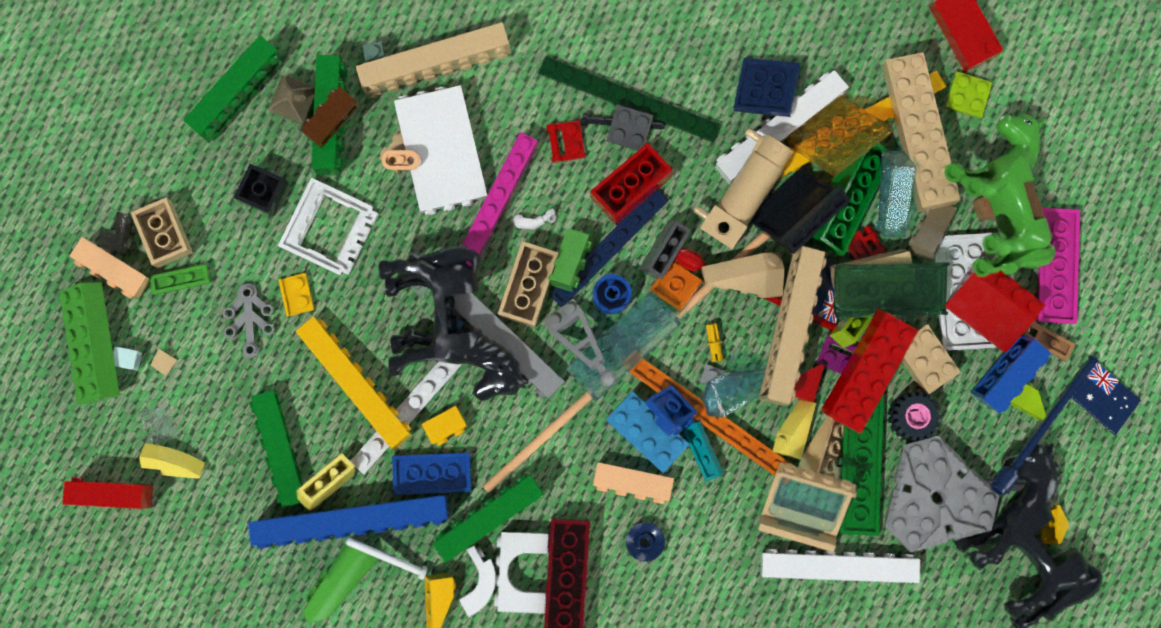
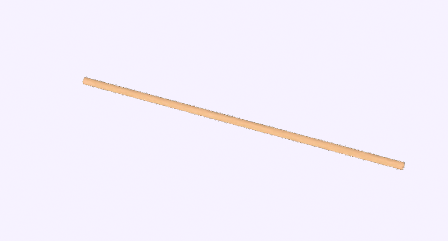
(586, 398)

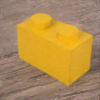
(444, 426)

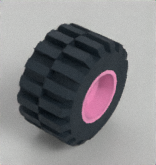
(914, 416)

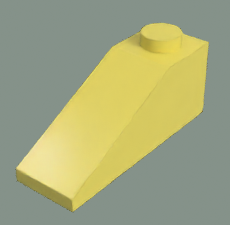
(794, 431)

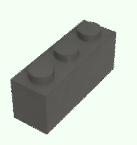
(665, 249)

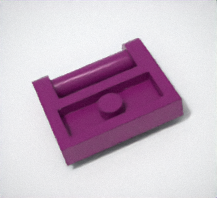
(833, 359)

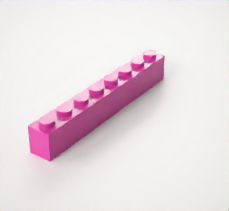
(500, 193)

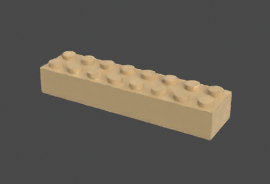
(433, 60)
(920, 130)
(792, 326)

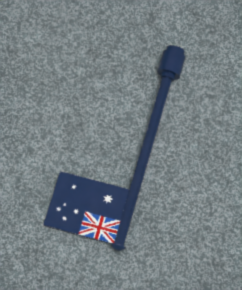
(1097, 394)

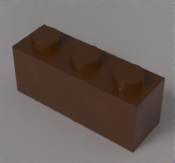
(329, 117)

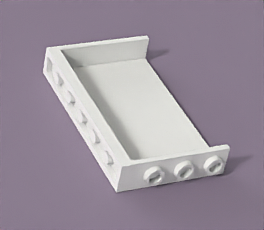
(441, 133)

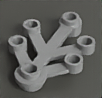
(248, 317)

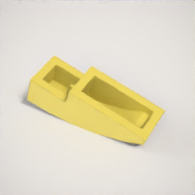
(170, 461)

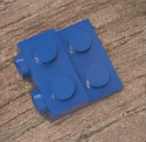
(672, 411)

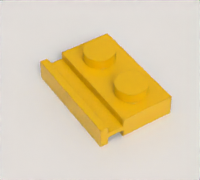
(296, 294)

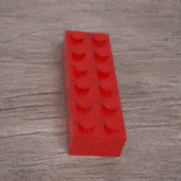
(869, 371)

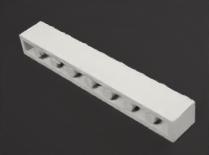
(804, 107)
(840, 566)

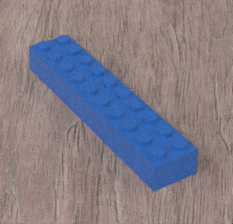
(343, 521)

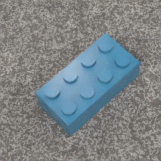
(638, 426)

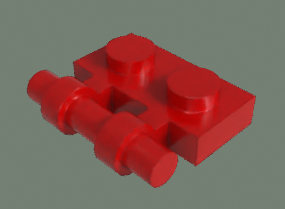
(860, 249)

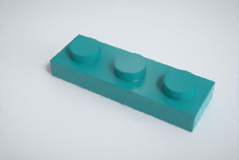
(703, 451)

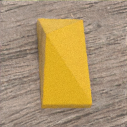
(1056, 529)

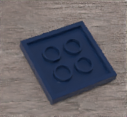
(767, 87)

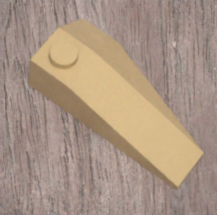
(753, 274)
(824, 449)

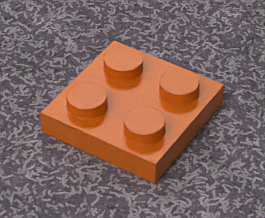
(676, 287)

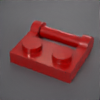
(572, 141)

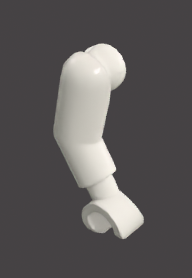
(532, 224)

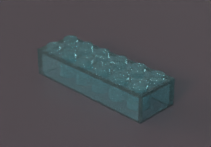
(626, 343)

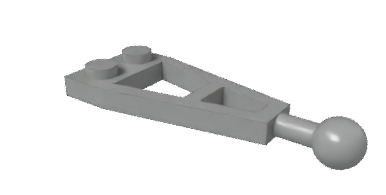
(566, 317)

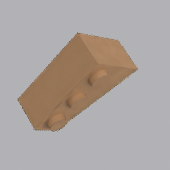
(984, 210)

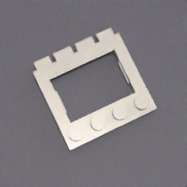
(304, 216)

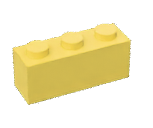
(325, 482)

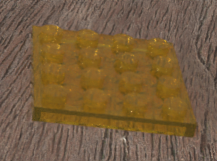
(838, 135)

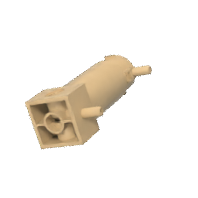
(747, 189)

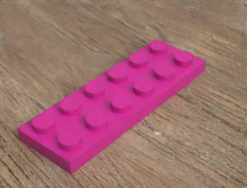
(1059, 280)

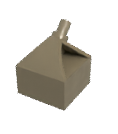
(293, 100)

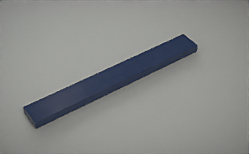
(613, 244)

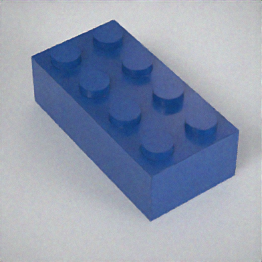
(1011, 373)

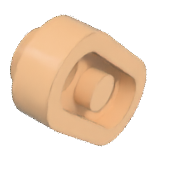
(402, 160)

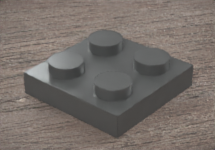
(629, 127)

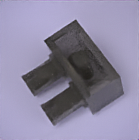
(118, 238)

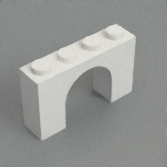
(509, 597)

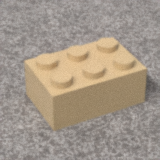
(161, 232)
(929, 361)

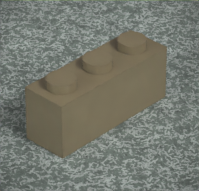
(932, 232)

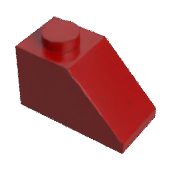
(808, 384)

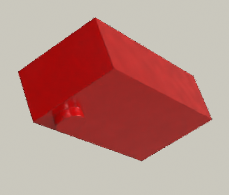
(966, 32)
(631, 183)
(107, 494)

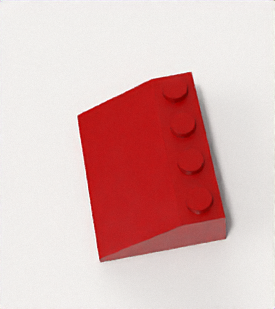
(994, 307)

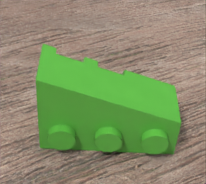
(570, 260)

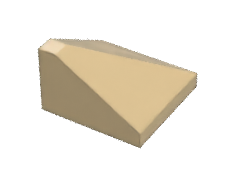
(163, 362)

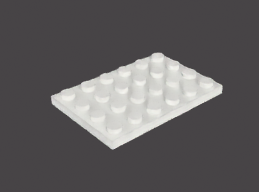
(961, 253)

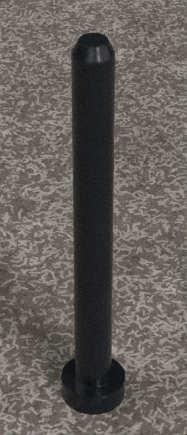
(607, 121)

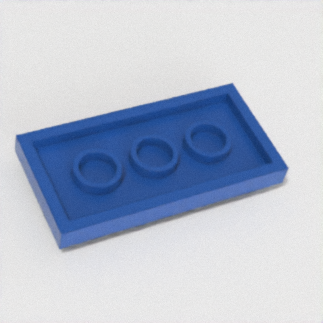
(431, 473)

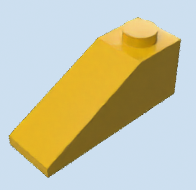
(438, 597)

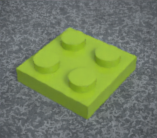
(968, 95)

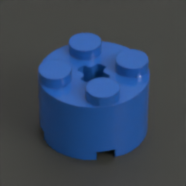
(617, 285)

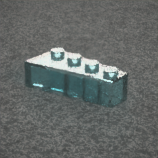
(895, 193)

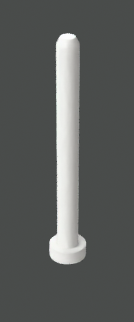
(420, 571)

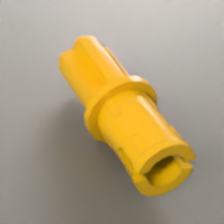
(714, 342)

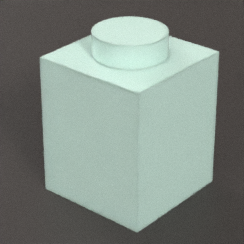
(127, 358)

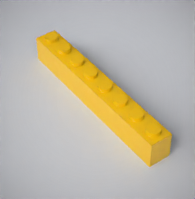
(354, 383)

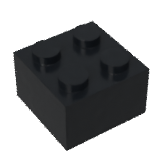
(261, 190)

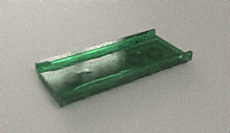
(890, 287)

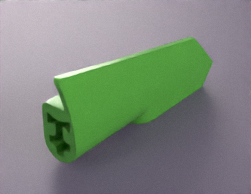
(337, 582)

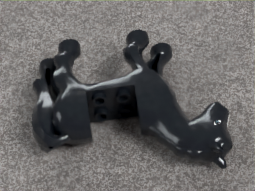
(445, 276)
(1063, 579)

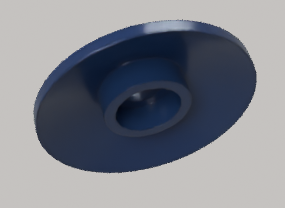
(645, 552)

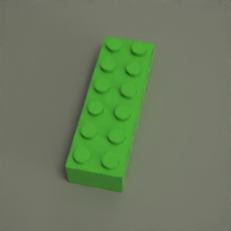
(89, 343)

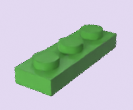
(180, 279)

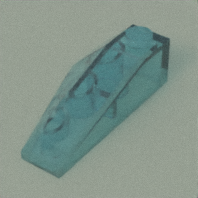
(731, 391)

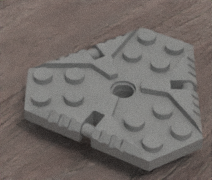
(963, 502)

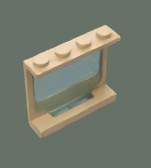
(806, 506)

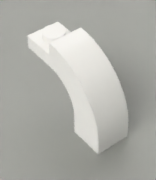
(482, 593)

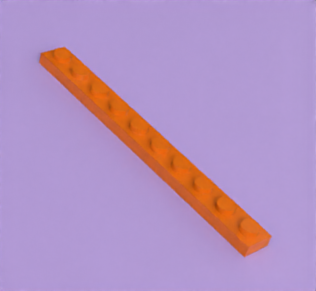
(719, 425)

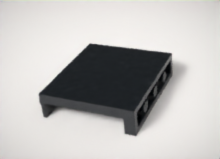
(799, 209)

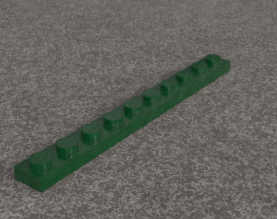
(629, 98)

